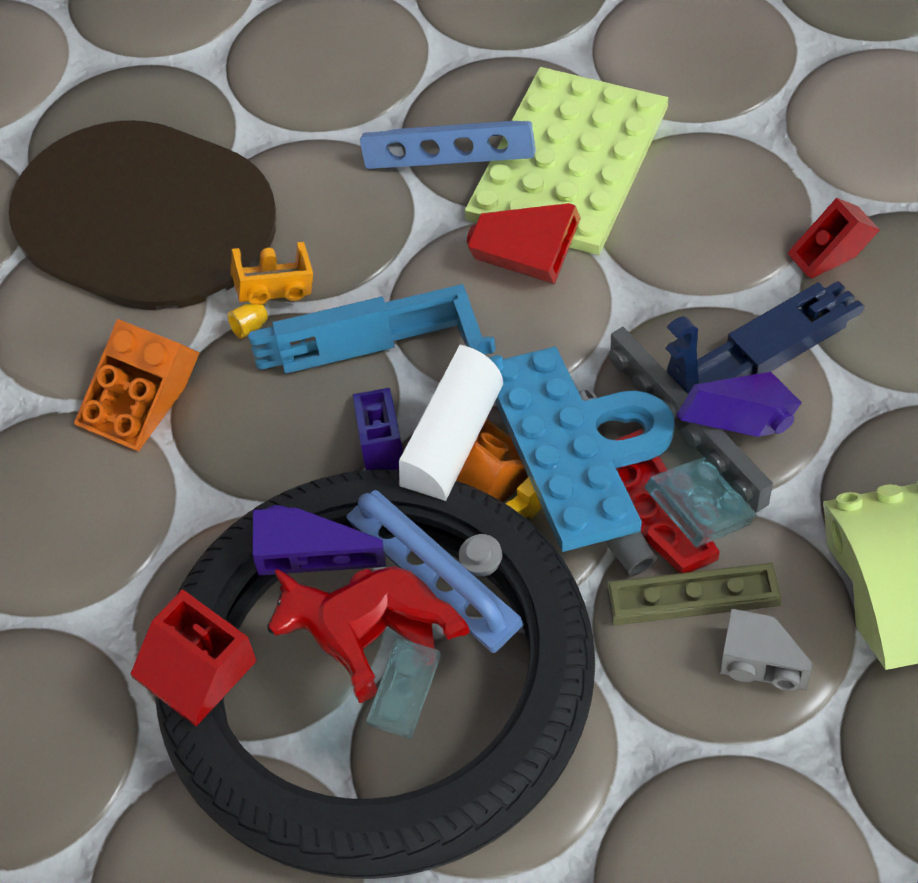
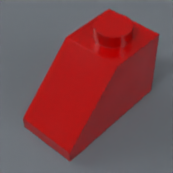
(833, 238)

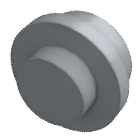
(480, 554)

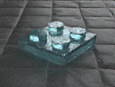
(700, 501)

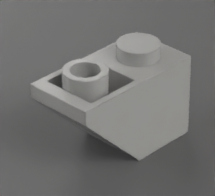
(763, 652)

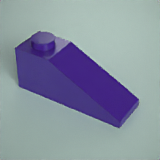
(743, 404)
(378, 429)
(309, 543)

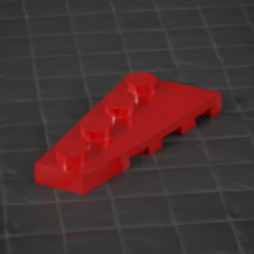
(656, 524)

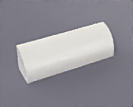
(450, 424)

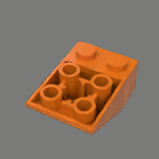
(135, 385)

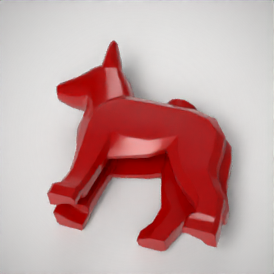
(360, 613)

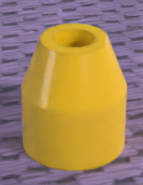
(247, 319)

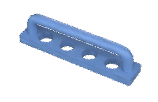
(518, 135)
(498, 619)

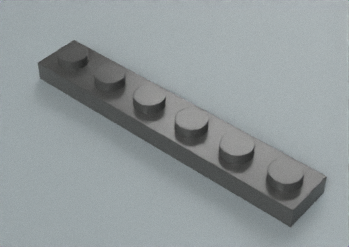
(711, 442)

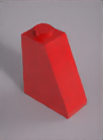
(526, 239)

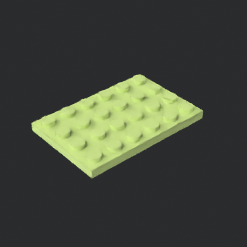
(586, 153)

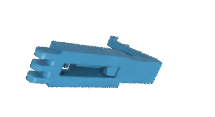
(367, 329)

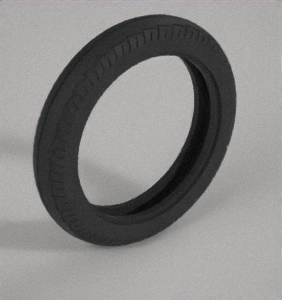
(443, 819)

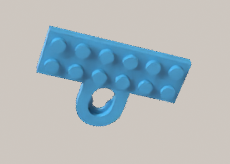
(566, 454)

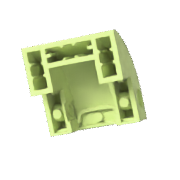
(878, 549)

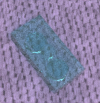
(403, 688)

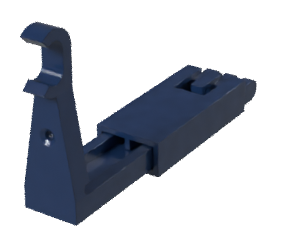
(764, 341)

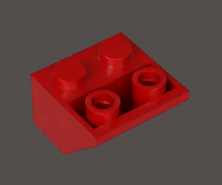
(191, 657)

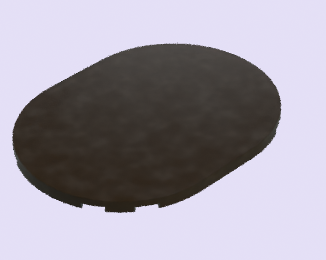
(142, 213)

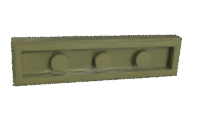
(693, 594)

